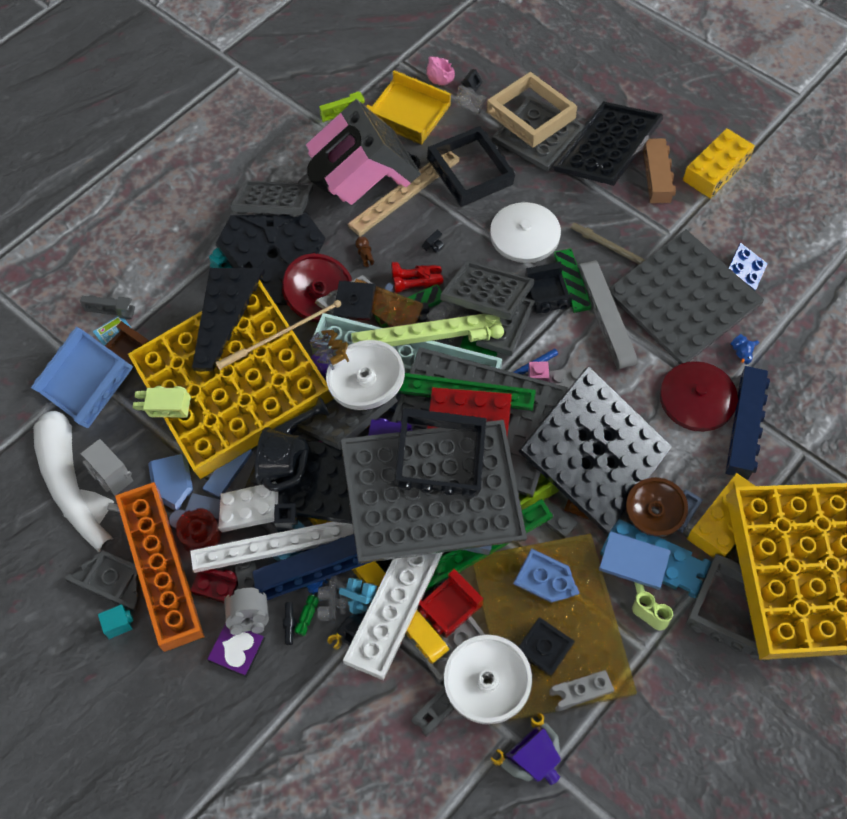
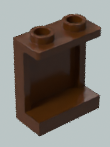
(125, 342)

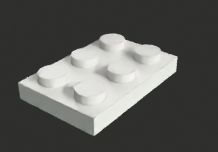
(247, 508)

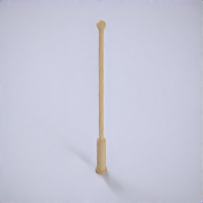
(243, 352)

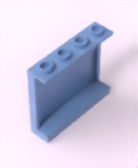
(82, 377)

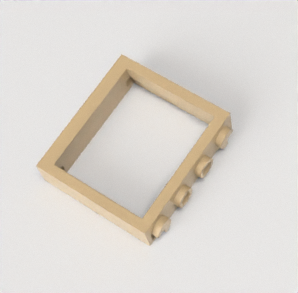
(518, 126)

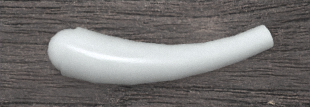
(56, 466)

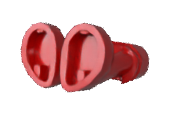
(426, 276)

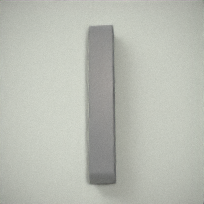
(607, 315)

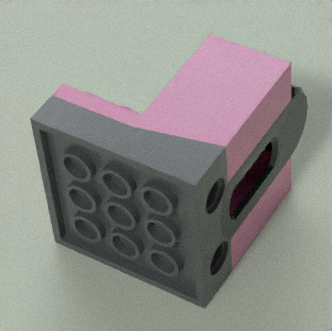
(357, 154)

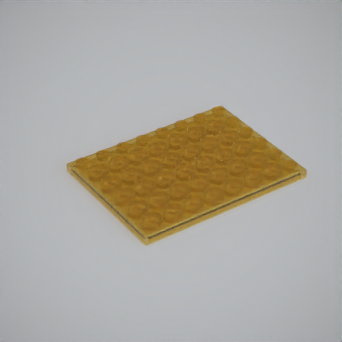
(583, 617)

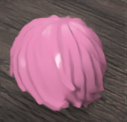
(440, 71)

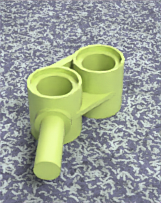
(651, 612)

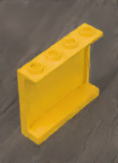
(411, 107)

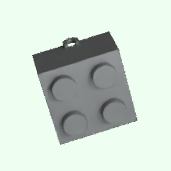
(106, 468)

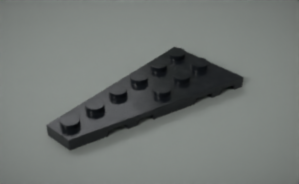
(223, 306)

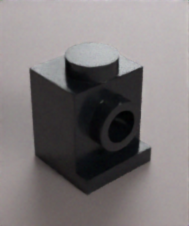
(285, 517)

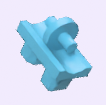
(358, 597)

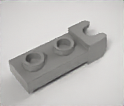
(582, 690)

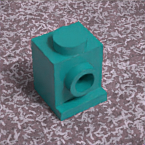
(217, 259)

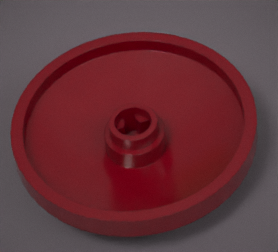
(310, 279)
(698, 396)

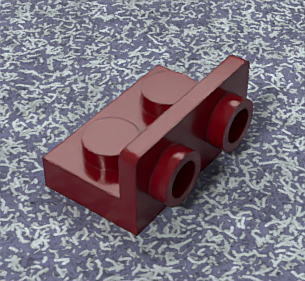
(215, 584)

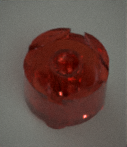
(198, 529)

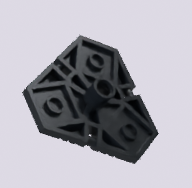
(249, 242)

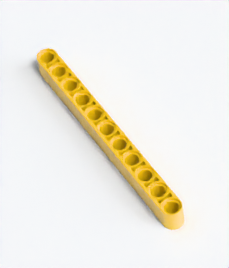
(420, 630)

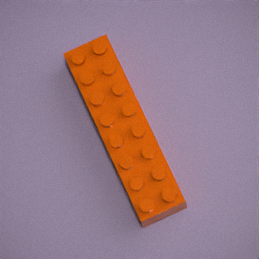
(159, 567)

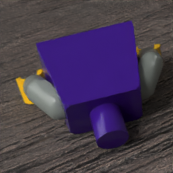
(534, 755)

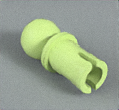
(495, 332)

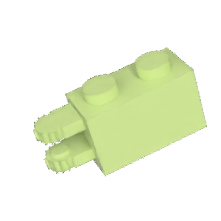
(164, 402)

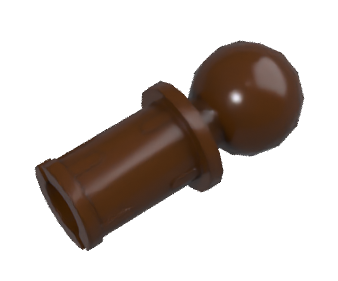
(364, 250)

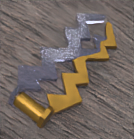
(325, 353)

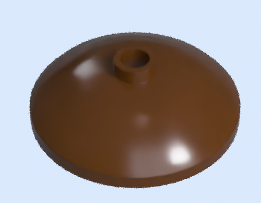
(659, 495)

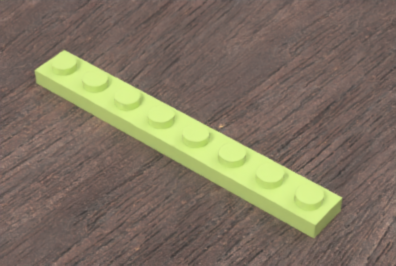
(427, 330)

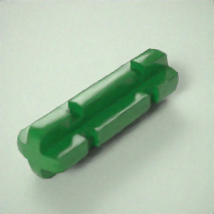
(306, 615)

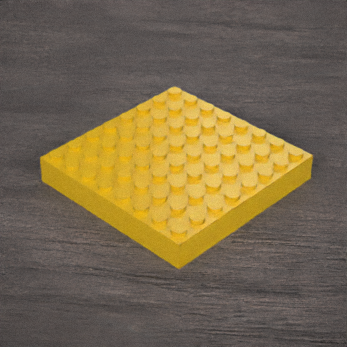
(244, 397)
(793, 566)

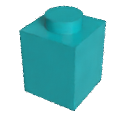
(116, 621)

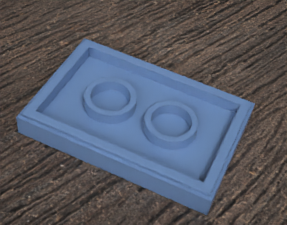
(635, 560)

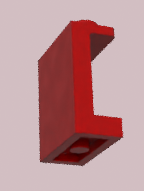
(450, 604)

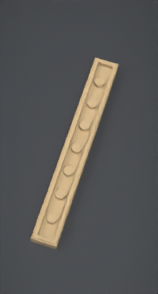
(397, 197)

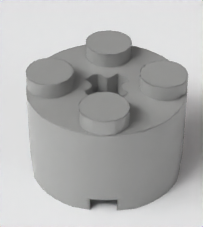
(246, 611)

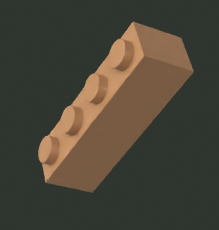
(658, 171)

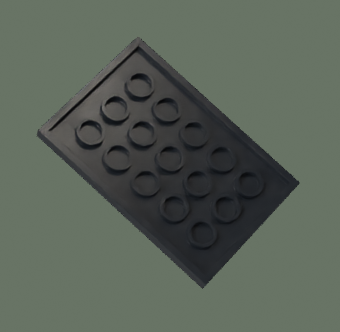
(608, 143)

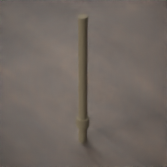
(589, 234)

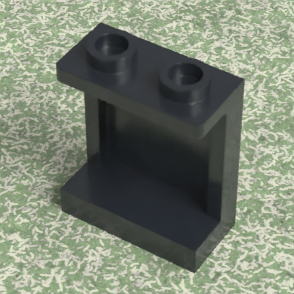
(548, 288)

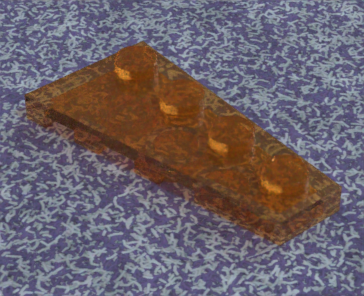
(394, 308)

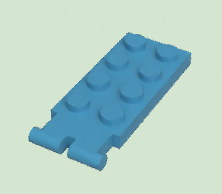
(681, 566)

